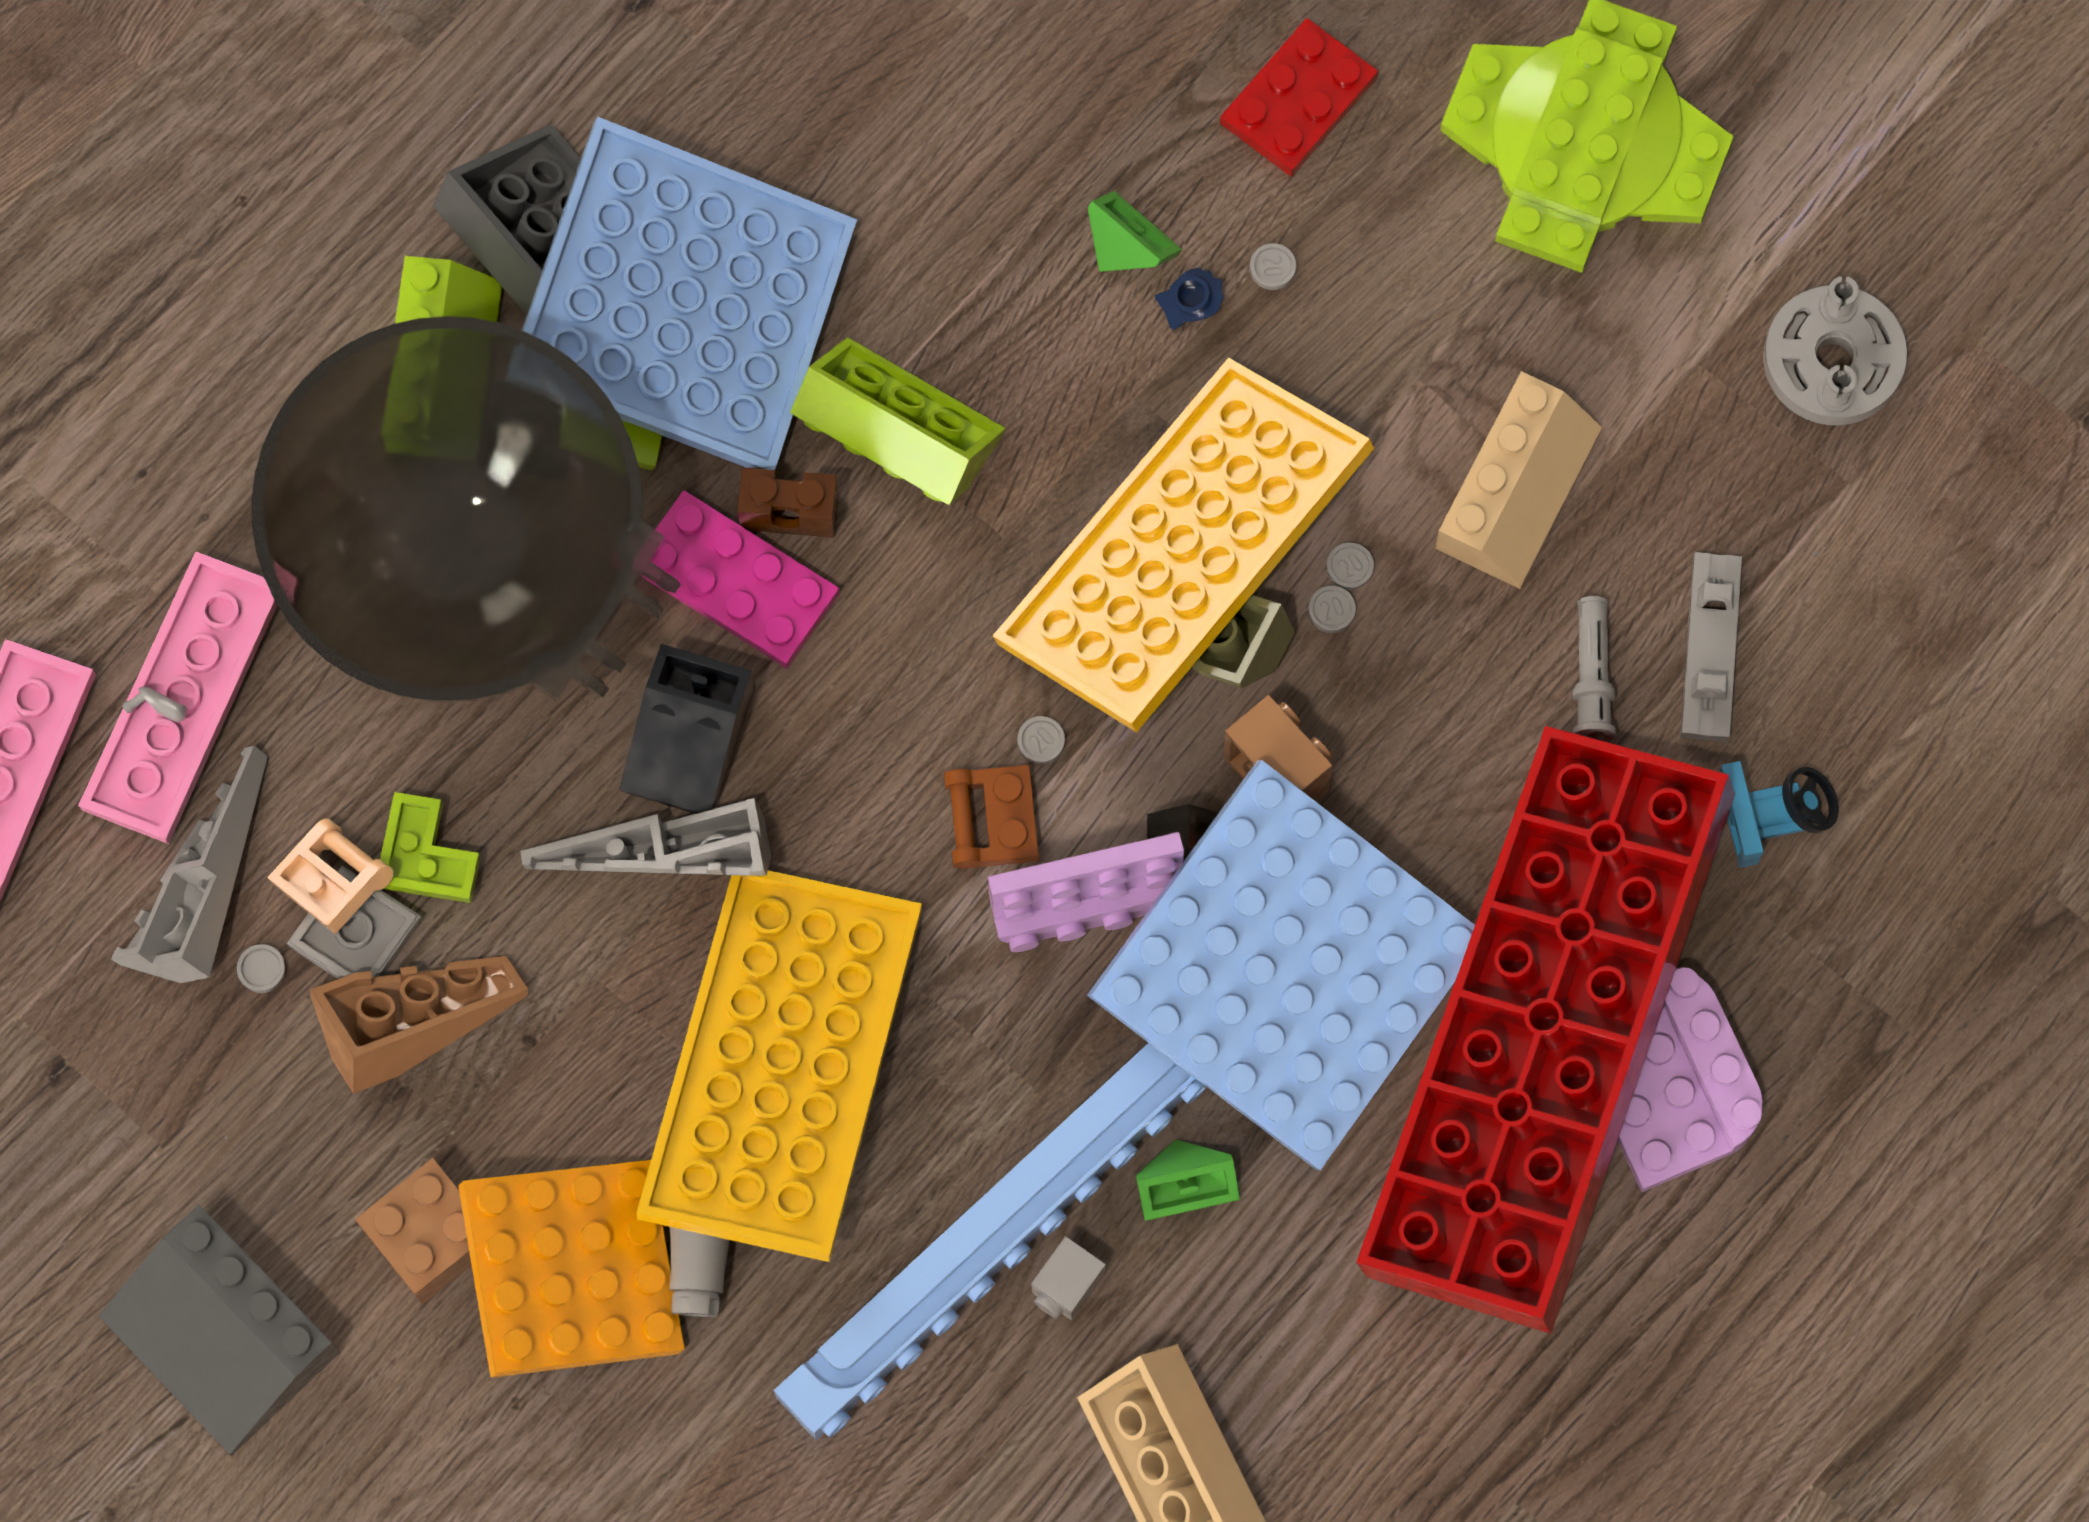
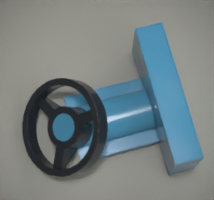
(1776, 810)

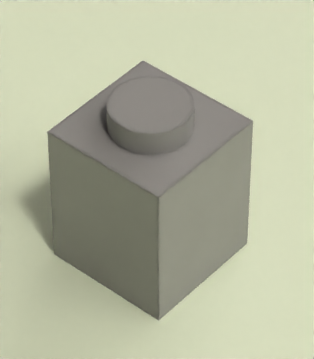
(1067, 1280)

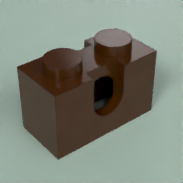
(812, 498)

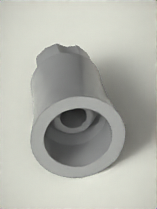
(696, 1272)

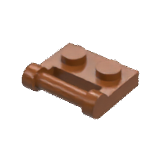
(1007, 814)

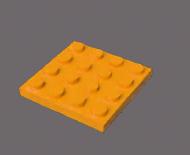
(568, 1269)

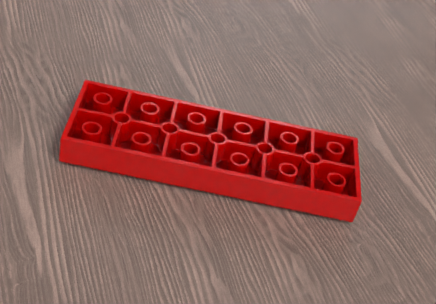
(1547, 1029)

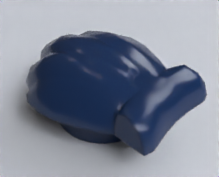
(1191, 297)

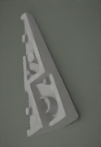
(709, 842)
(188, 916)

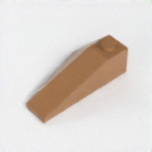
(398, 1020)

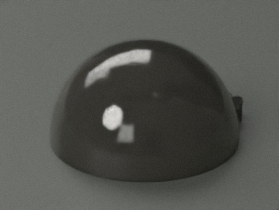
(453, 513)

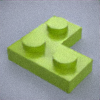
(416, 861)

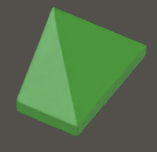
(1126, 237)
(1186, 1180)

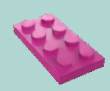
(741, 580)

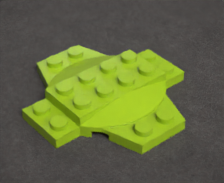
(1586, 133)

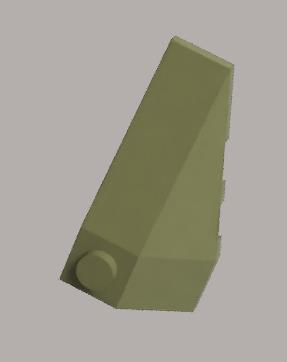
(1248, 644)

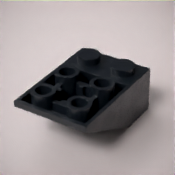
(687, 730)

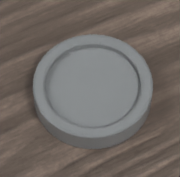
(1272, 266)
(1350, 566)
(1331, 609)
(1041, 740)
(261, 968)

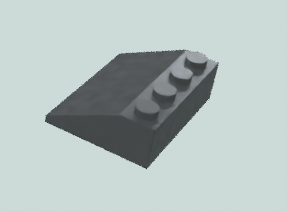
(511, 207)
(217, 1330)

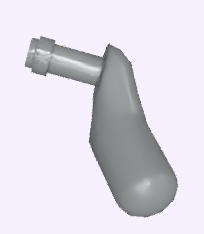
(162, 704)

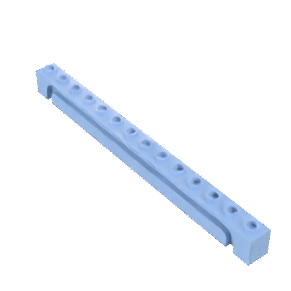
(985, 1240)

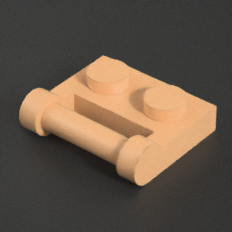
(320, 887)

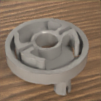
(1839, 319)

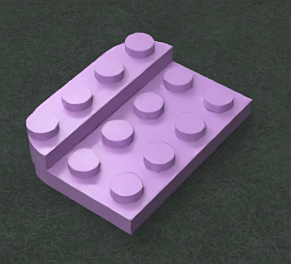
(1082, 891)
(1693, 1089)

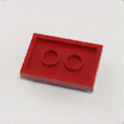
(1298, 97)

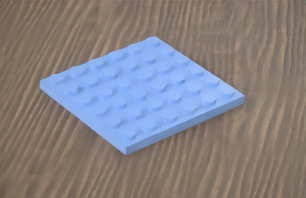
(689, 292)
(1286, 965)

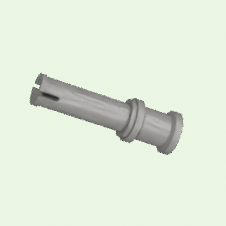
(1593, 690)

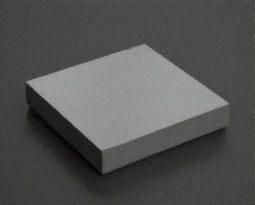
(364, 942)

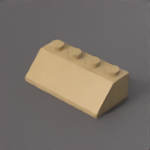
(1519, 481)
(1167, 1443)

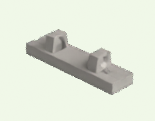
(1711, 648)

